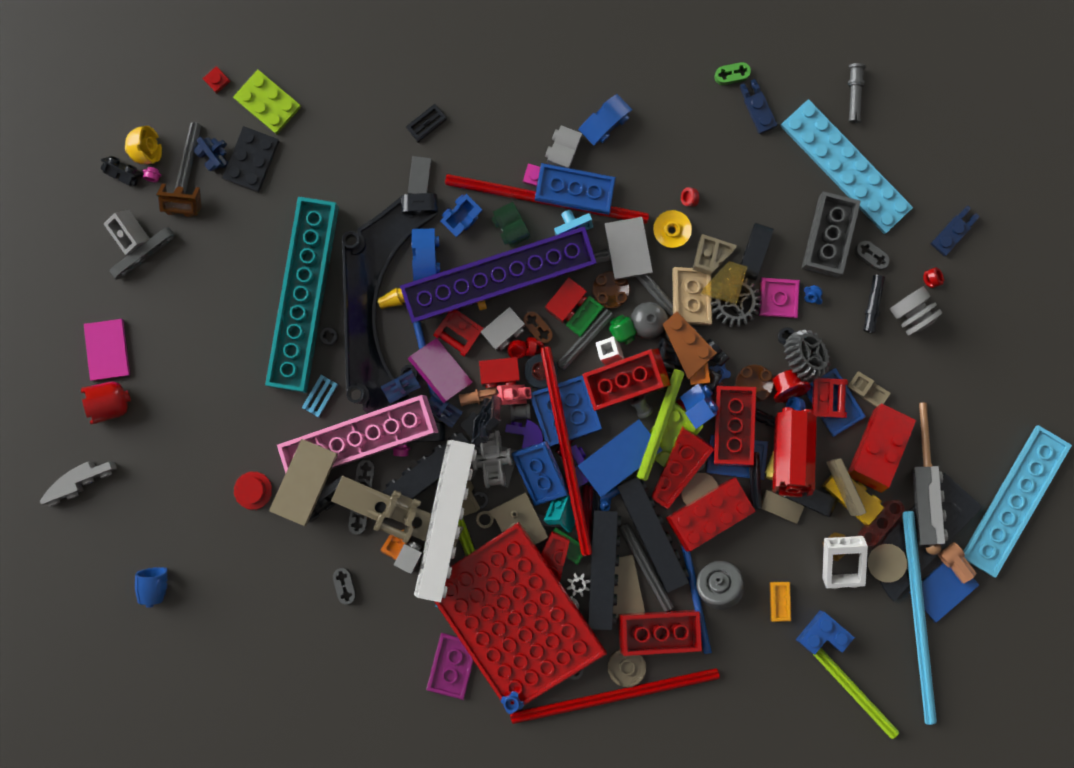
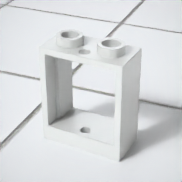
(844, 545)

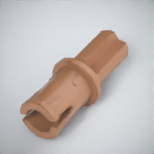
(476, 397)

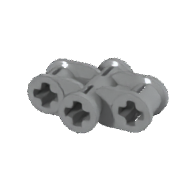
(493, 466)

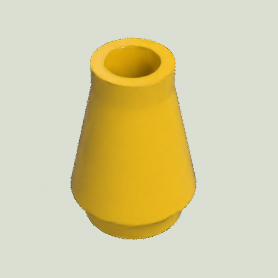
(391, 299)

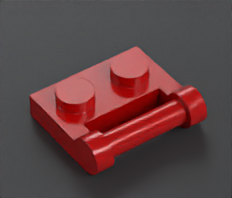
(462, 326)
(823, 397)

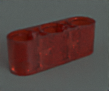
(889, 519)

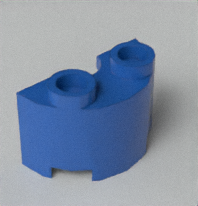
(462, 216)

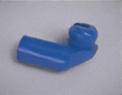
(606, 499)

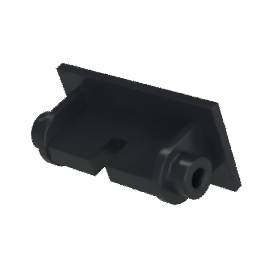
(128, 173)

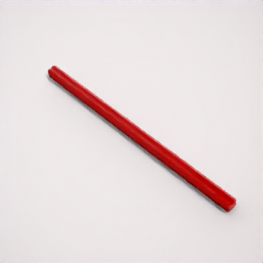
(529, 195)
(566, 451)
(615, 695)

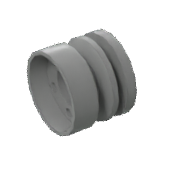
(916, 311)

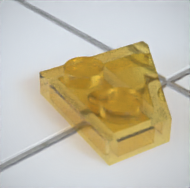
(726, 283)

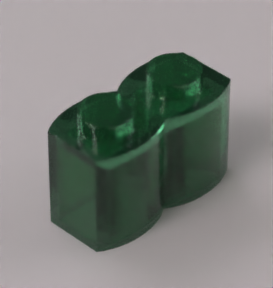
(511, 224)

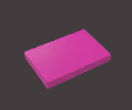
(106, 349)

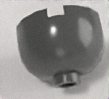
(649, 320)

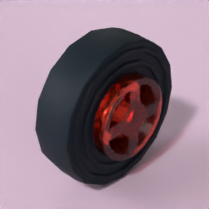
(535, 372)

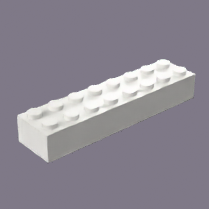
(444, 521)

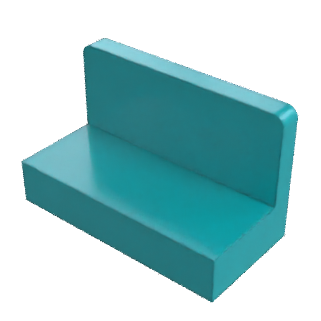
(561, 513)

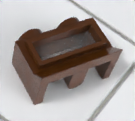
(179, 202)

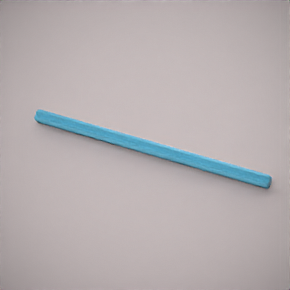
(919, 617)

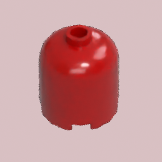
(105, 401)

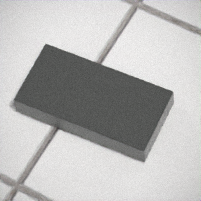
(419, 175)

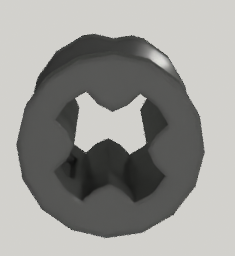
(642, 407)
(520, 412)

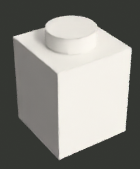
(609, 351)

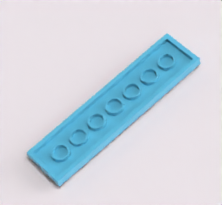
(846, 166)
(1016, 501)

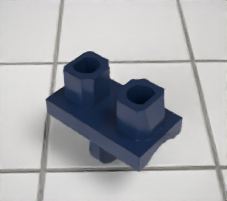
(215, 152)
(400, 387)
(444, 411)

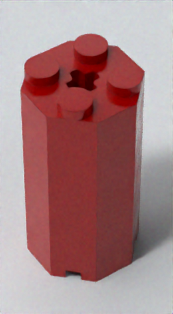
(794, 452)

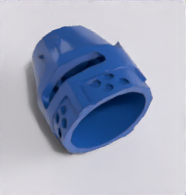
(151, 586)

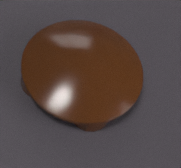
(610, 292)
(757, 377)

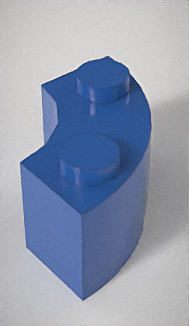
(610, 115)
(424, 253)
(699, 405)

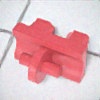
(513, 394)

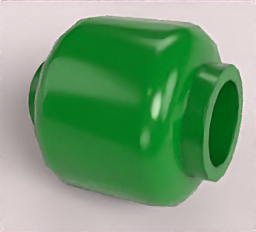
(623, 329)

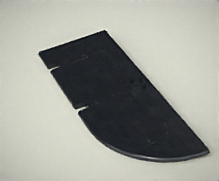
(959, 511)

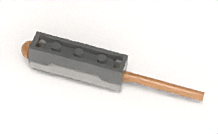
(928, 495)

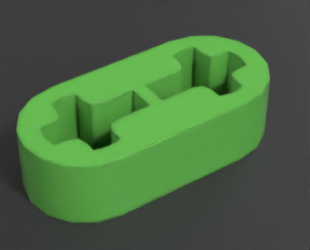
(731, 69)

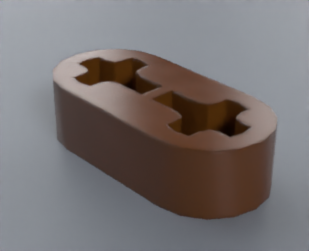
(534, 330)

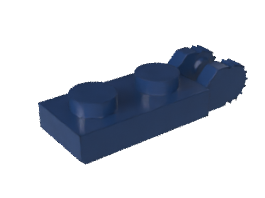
(758, 108)
(953, 232)

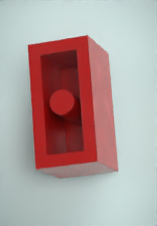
(565, 300)
(499, 371)

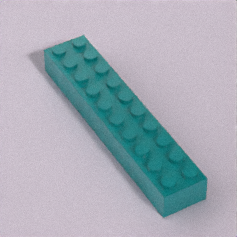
(302, 295)

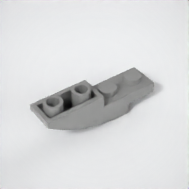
(70, 483)

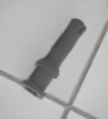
(856, 83)

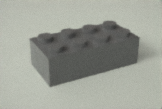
(831, 234)

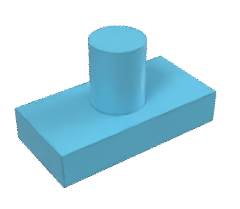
(572, 223)

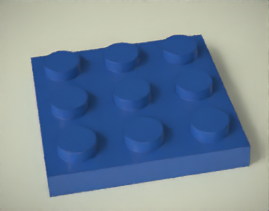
(577, 409)

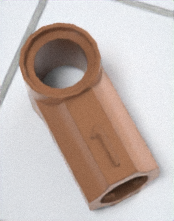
(954, 558)

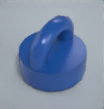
(796, 403)

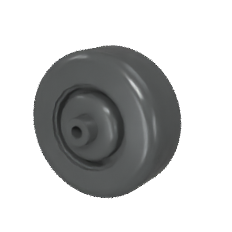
(720, 585)

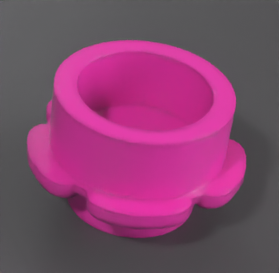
(151, 174)
(402, 450)

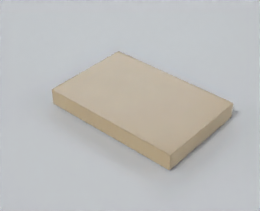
(687, 298)

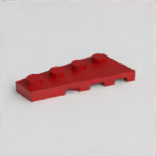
(683, 463)
(555, 552)

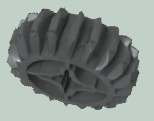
(750, 294)
(807, 355)

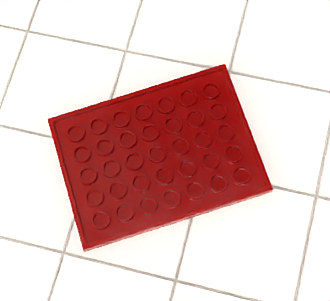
(517, 617)

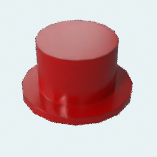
(789, 385)
(253, 490)

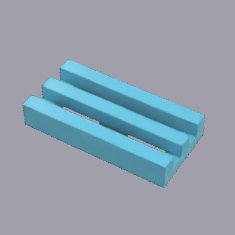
(313, 392)

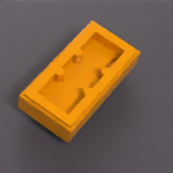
(780, 601)

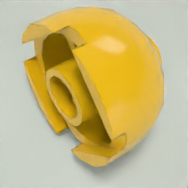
(143, 146)

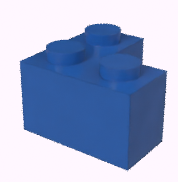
(823, 629)

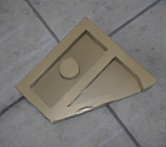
(711, 254)

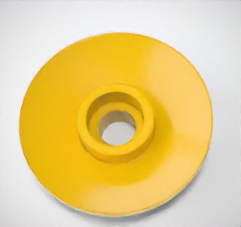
(677, 221)

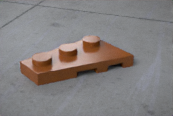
(688, 344)

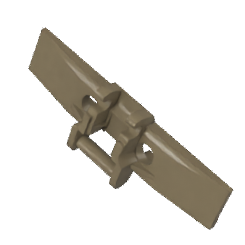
(398, 507)

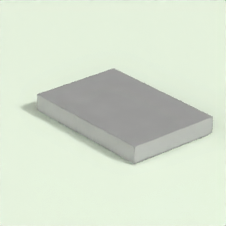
(628, 248)

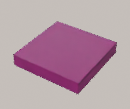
(779, 298)

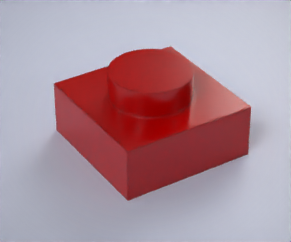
(216, 79)

